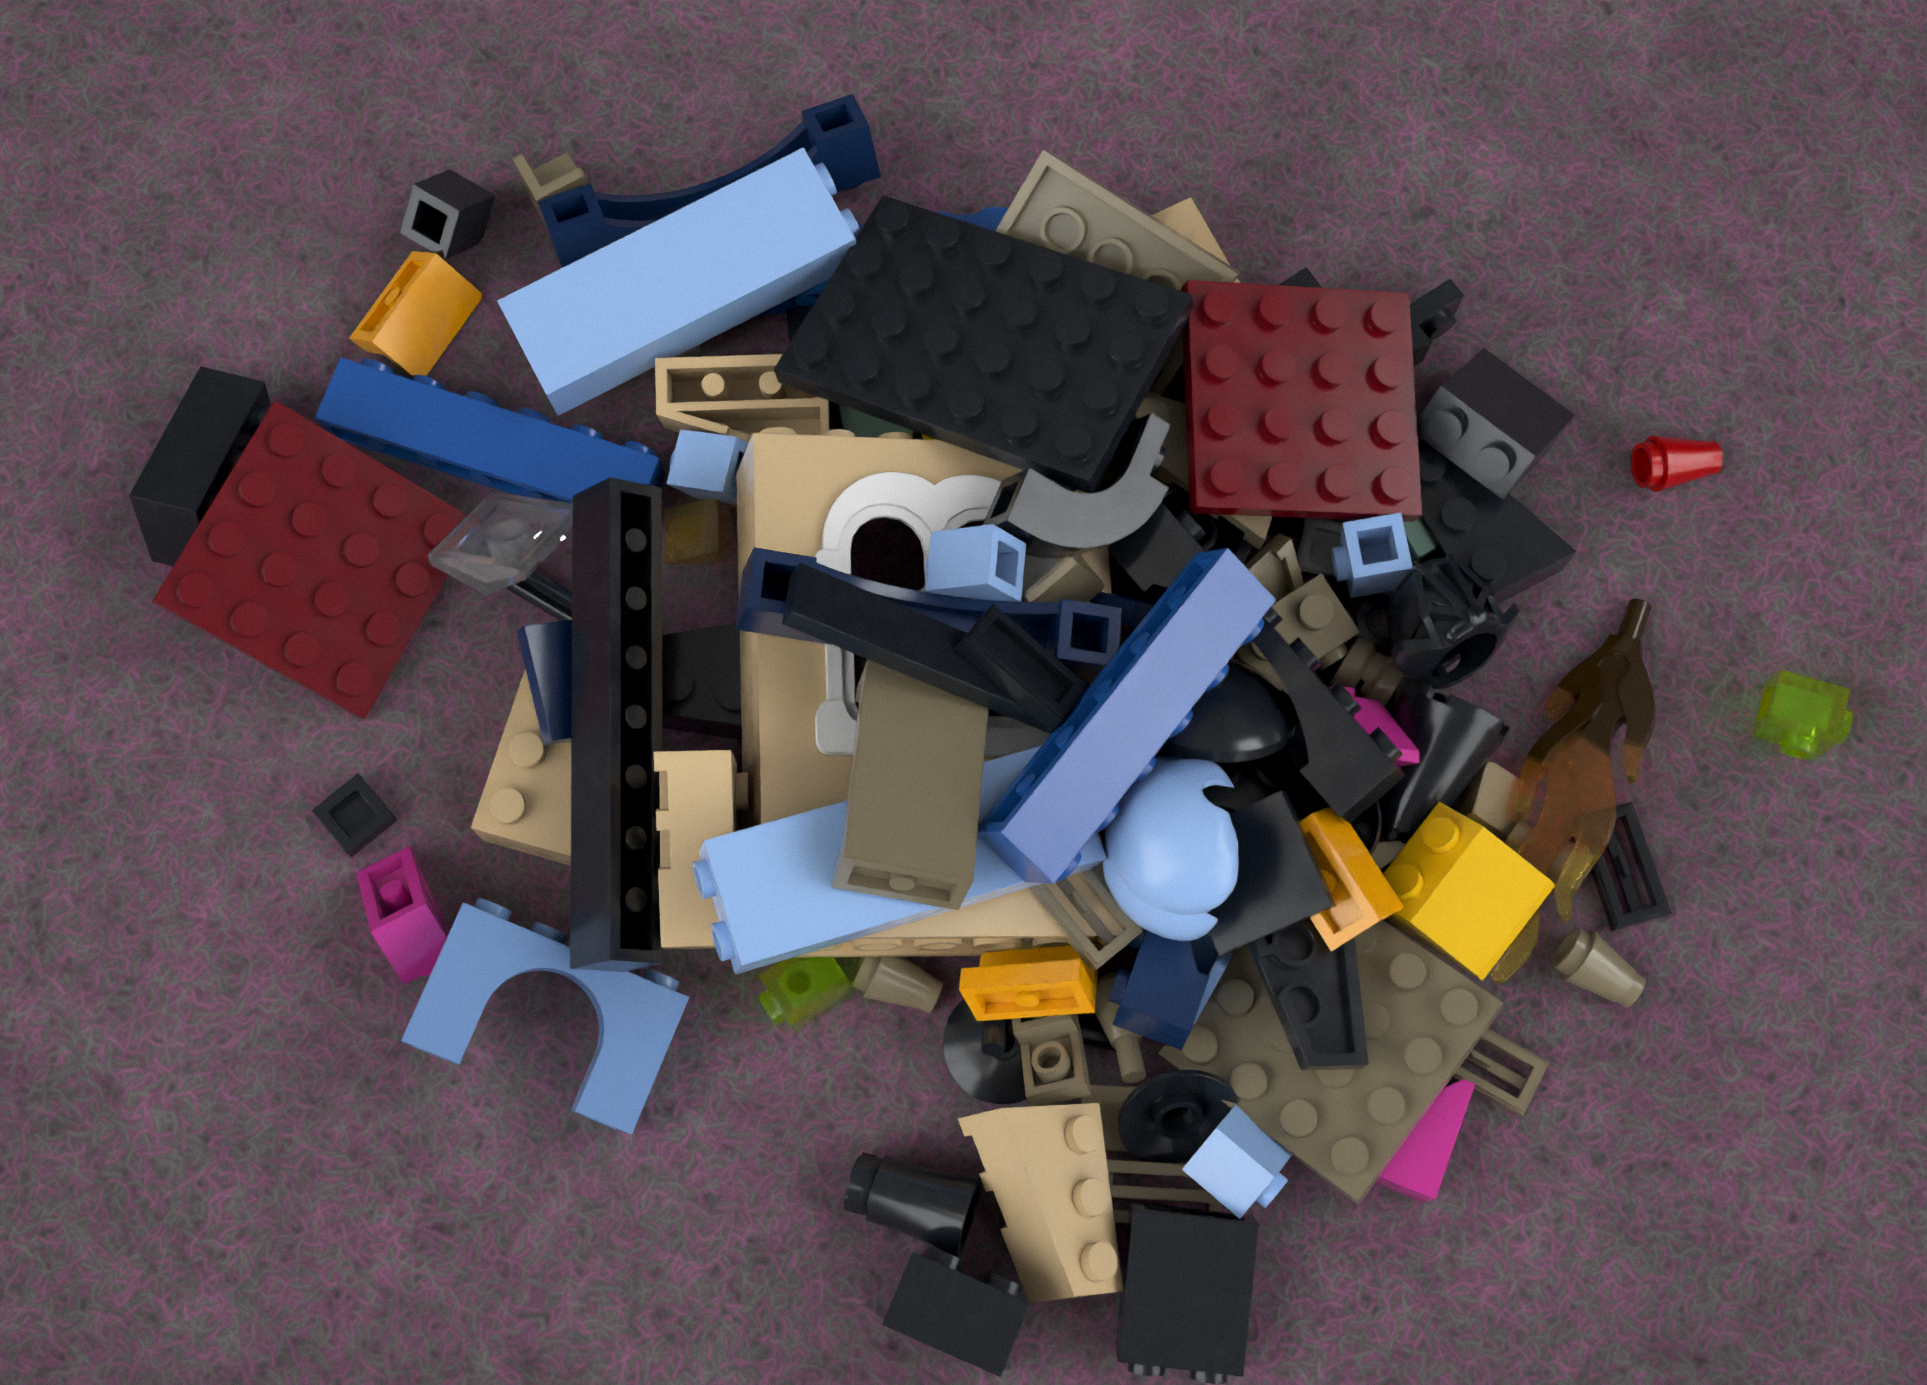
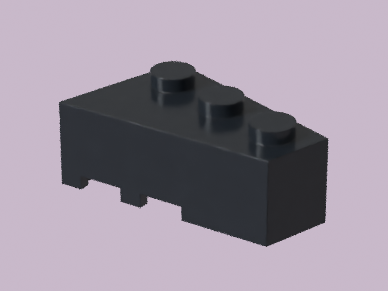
(195, 458)
(1485, 533)
(702, 681)

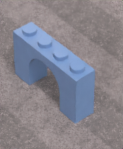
(632, 1011)

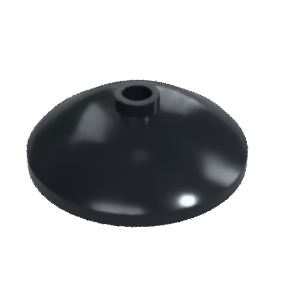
(1237, 719)

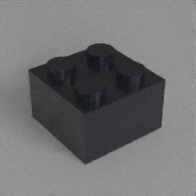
(957, 1311)

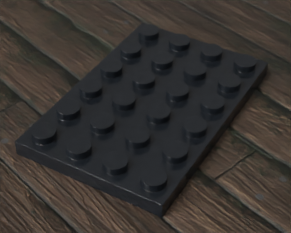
(986, 342)

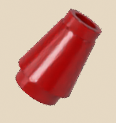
(1673, 461)

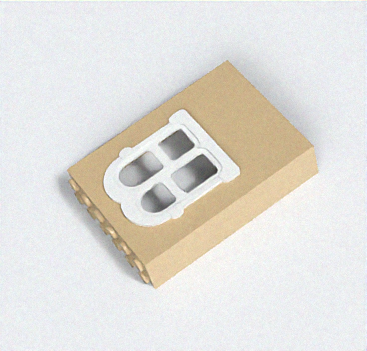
(800, 694)

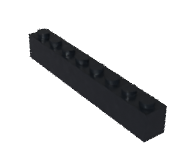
(616, 726)

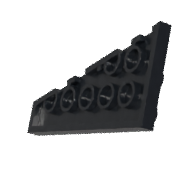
(1308, 983)

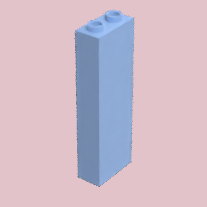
(681, 280)
(777, 881)

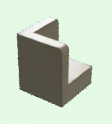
(549, 179)

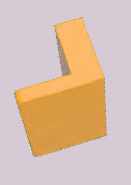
(417, 313)
(1352, 877)
(1029, 984)

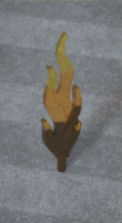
(1576, 753)

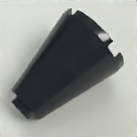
(1452, 747)

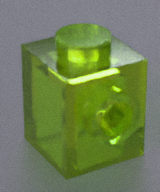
(1802, 715)
(803, 989)

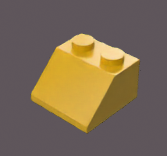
(1463, 890)

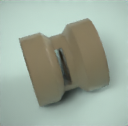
(1368, 672)

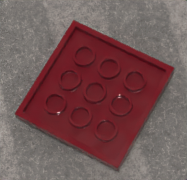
(1300, 402)
(313, 561)

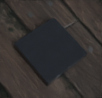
(1275, 878)

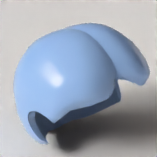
(1172, 850)

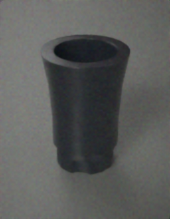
(915, 1199)

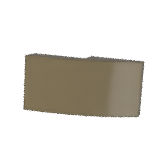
(1052, 1058)

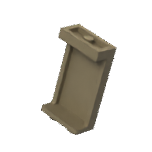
(912, 791)

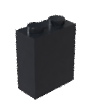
(1492, 422)
(1186, 1291)

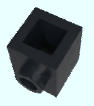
(447, 213)

